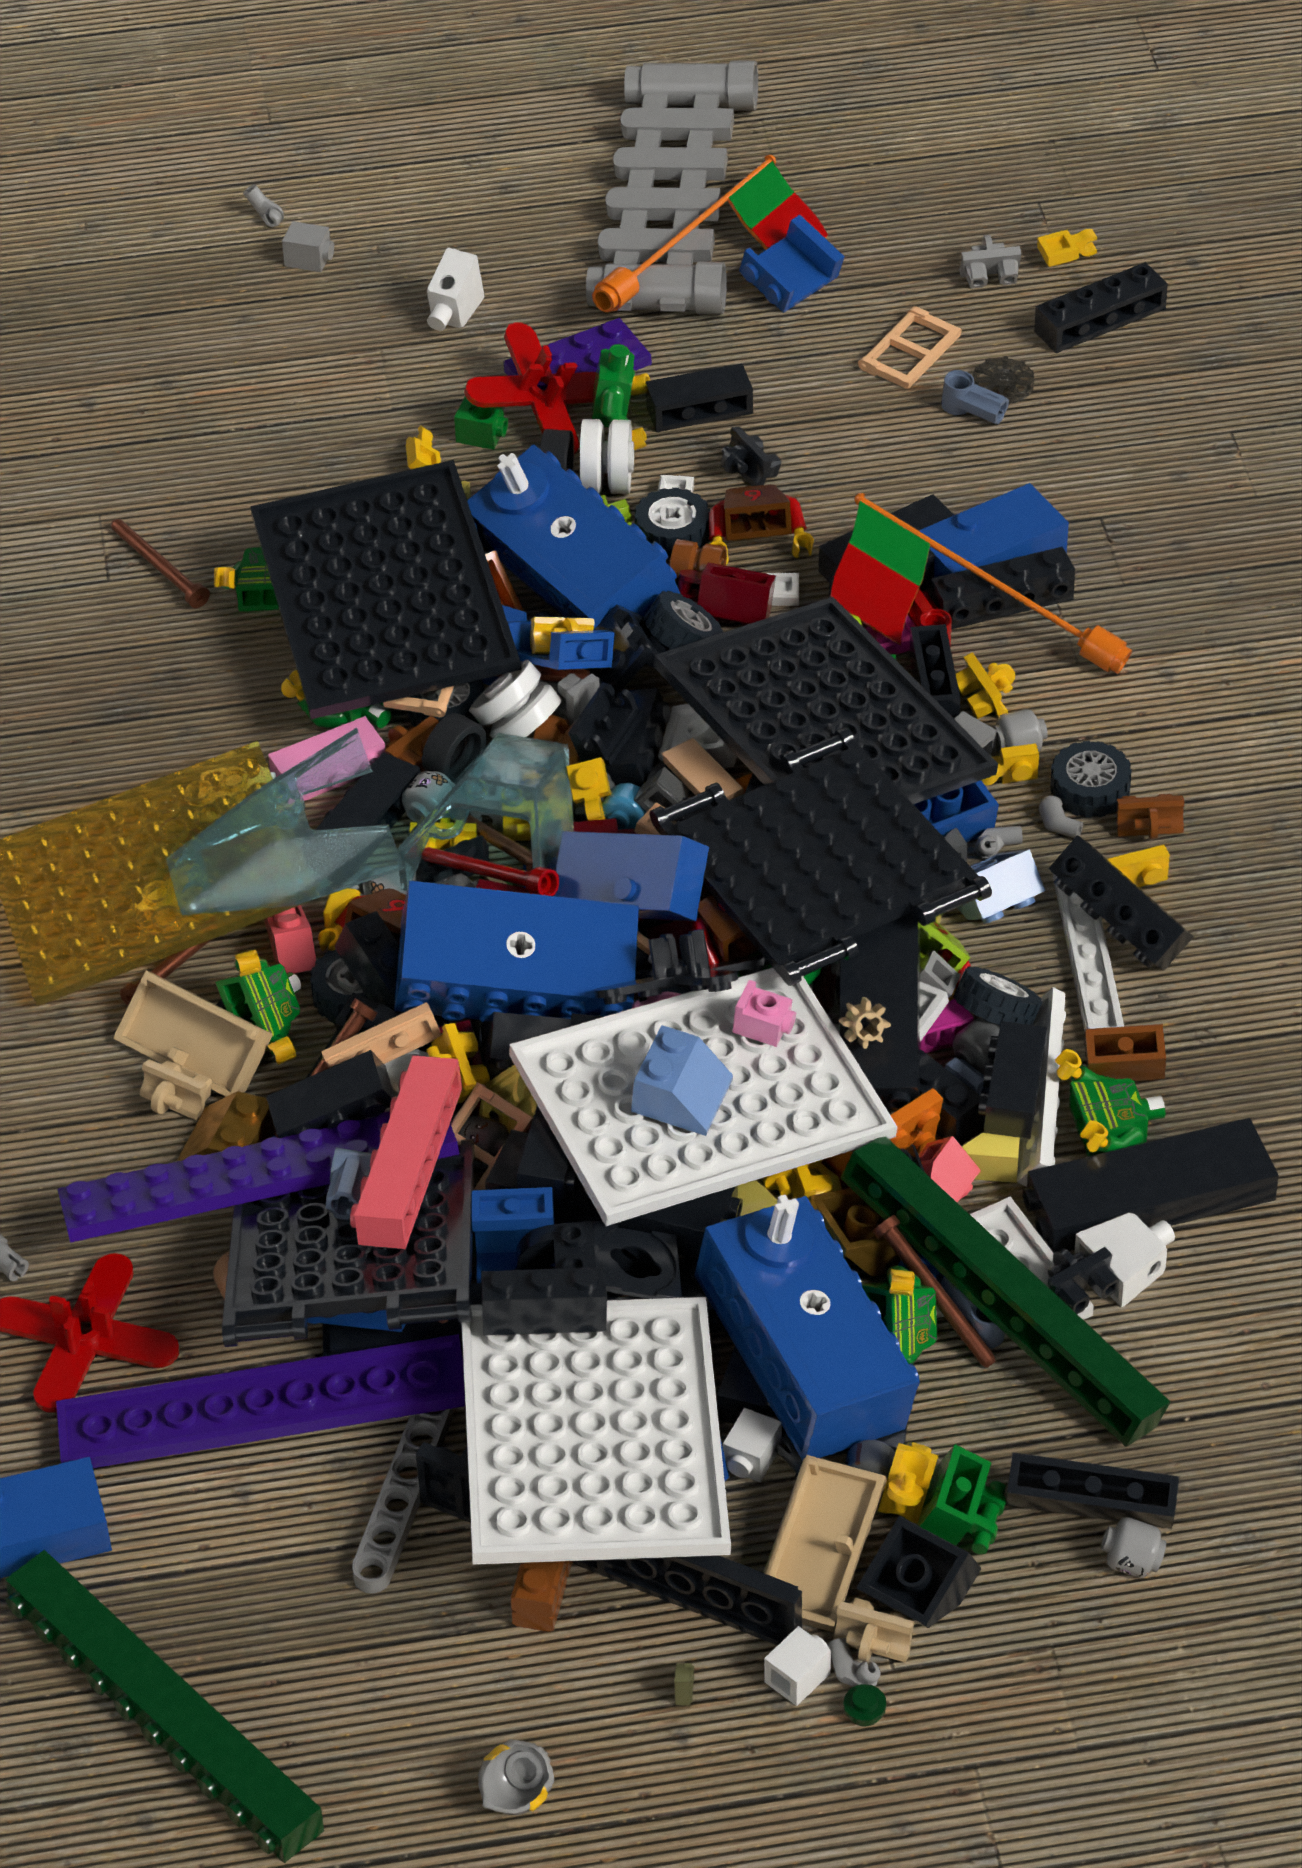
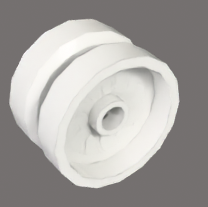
(609, 456)
(516, 702)

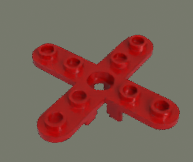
(522, 390)
(75, 1350)

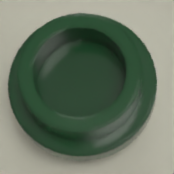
(864, 1704)

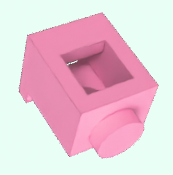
(763, 1015)

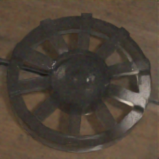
(1004, 380)

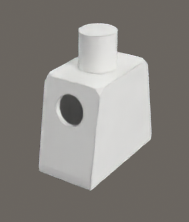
(454, 290)
(1136, 1251)

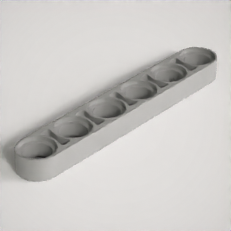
(396, 1488)

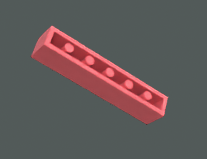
(407, 1152)

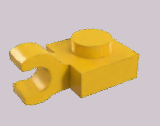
(1064, 247)
(420, 450)
(1016, 764)
(589, 784)

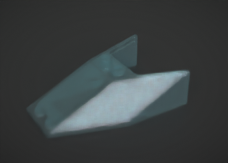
(508, 779)
(270, 855)

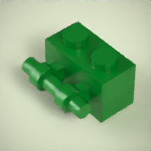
(955, 1496)

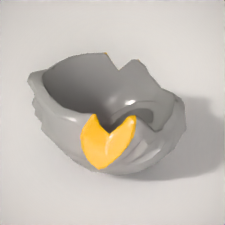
(515, 1777)

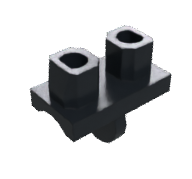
(748, 459)
(1076, 1274)

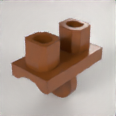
(410, 743)
(1150, 815)

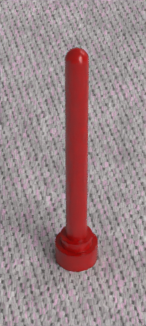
(537, 881)

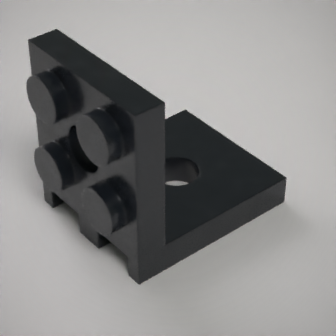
(631, 648)

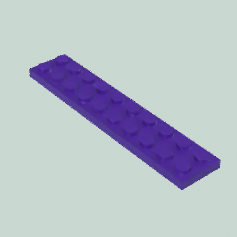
(217, 1179)
(262, 1402)

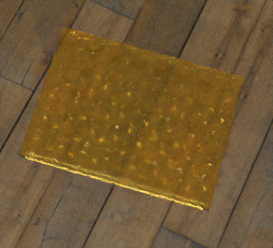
(95, 884)

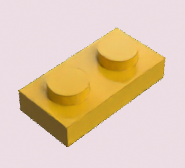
(1144, 866)

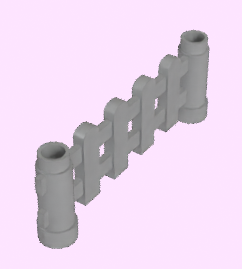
(657, 86)

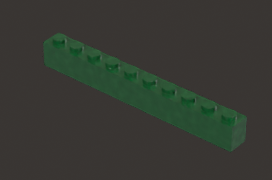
(1006, 1291)
(164, 1707)

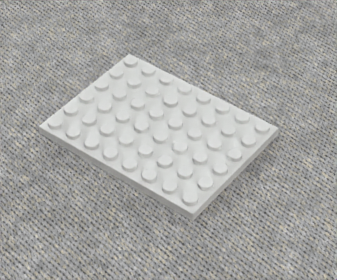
(778, 1114)
(596, 1439)

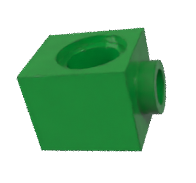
(479, 425)

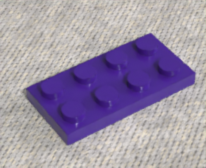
(586, 346)

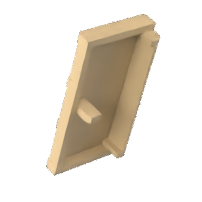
(194, 1033)
(824, 1535)

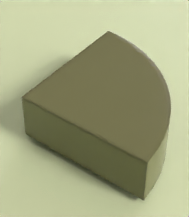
(684, 1683)

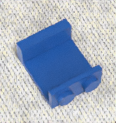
(793, 265)
(567, 648)
(502, 1220)

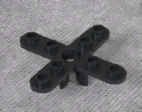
(692, 971)

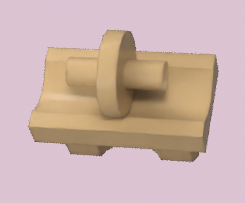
(173, 1090)
(874, 1631)

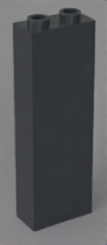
(888, 975)
(1156, 1181)
(683, 1219)

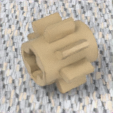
(855, 1015)

